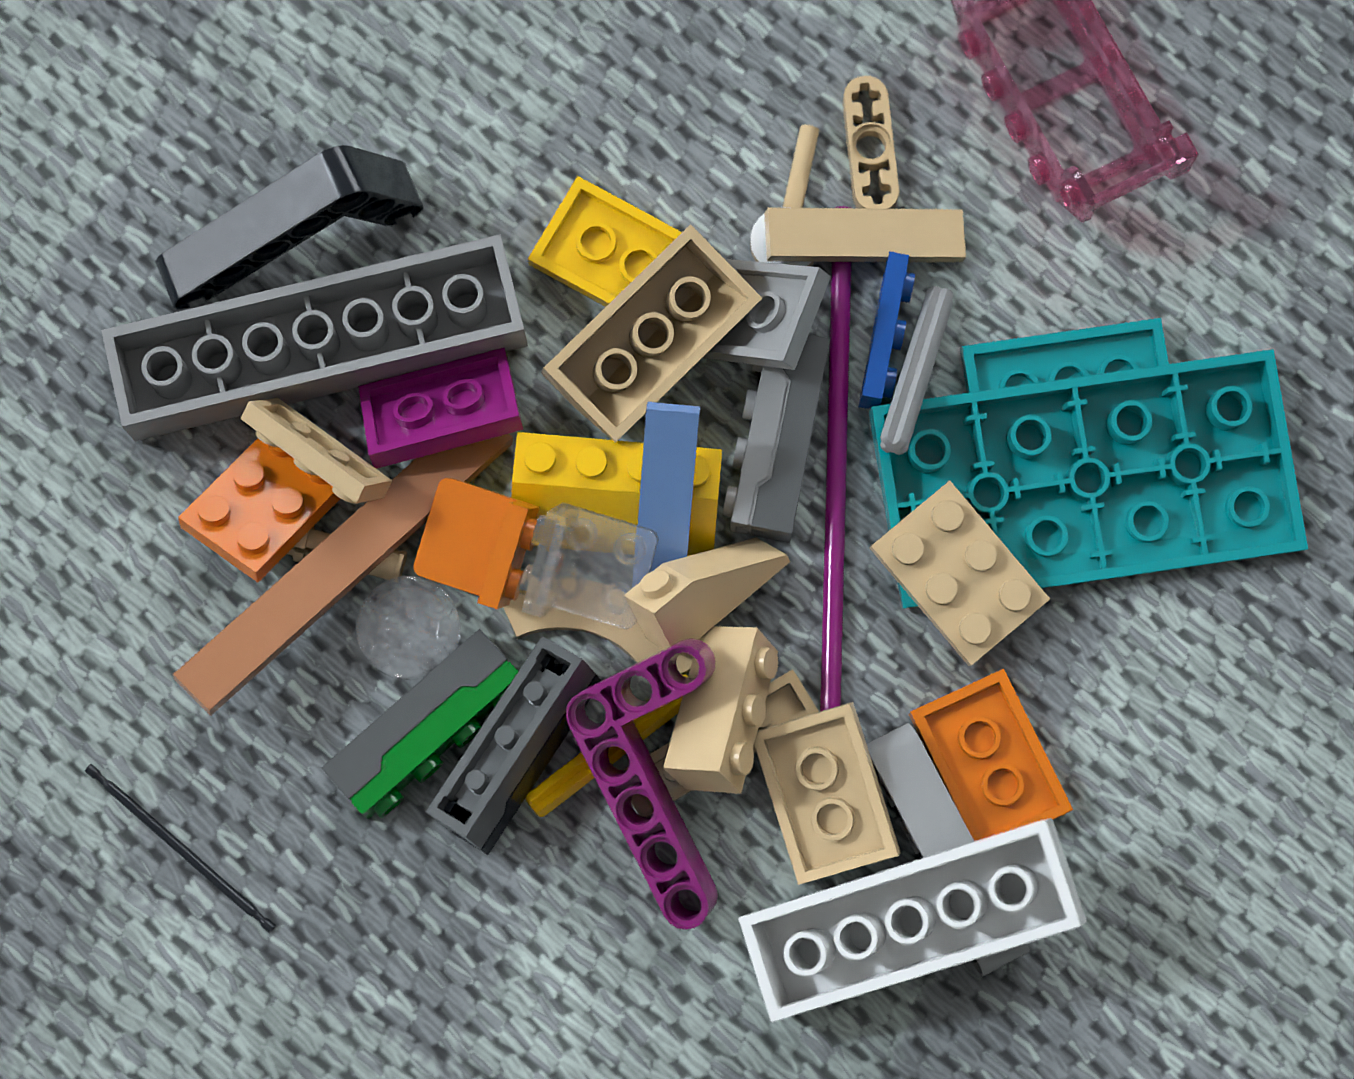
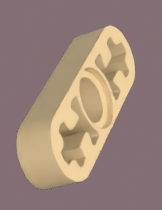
(854, 114)

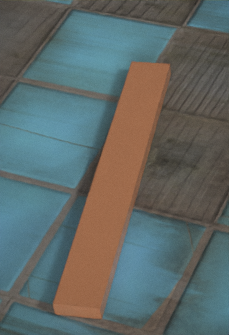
(327, 574)

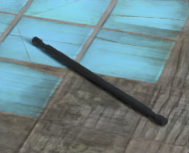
(180, 848)

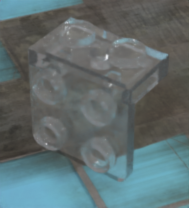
(586, 565)

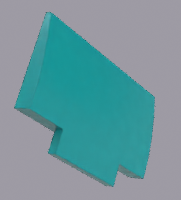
(1106, 455)

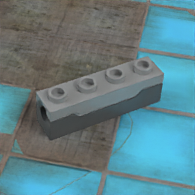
(776, 445)

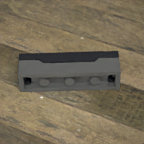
(512, 747)

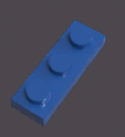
(887, 331)

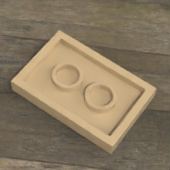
(959, 573)
(826, 793)

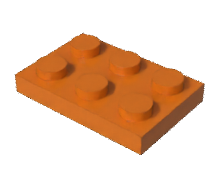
(258, 509)
(990, 757)

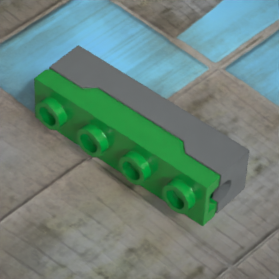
(421, 727)

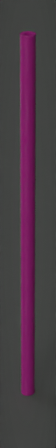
(835, 485)

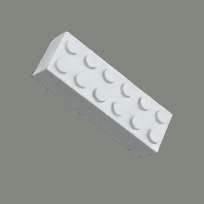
(912, 920)

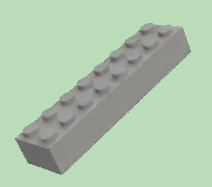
(313, 337)

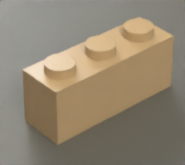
(722, 716)

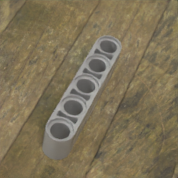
(926, 809)

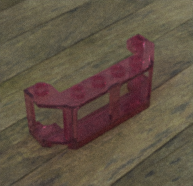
(1101, 65)

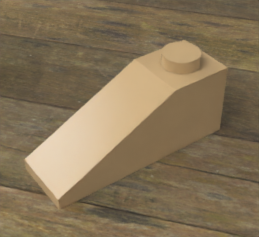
(699, 590)

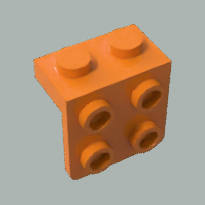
(476, 541)

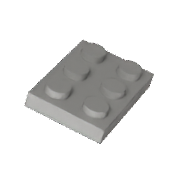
(780, 323)

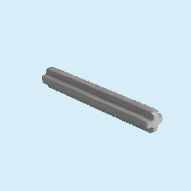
(916, 370)

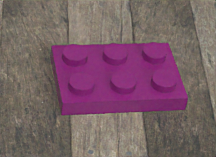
(439, 408)

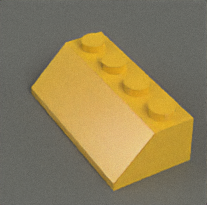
(607, 480)

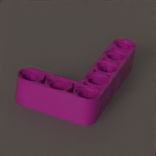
(644, 778)

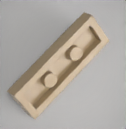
(315, 451)

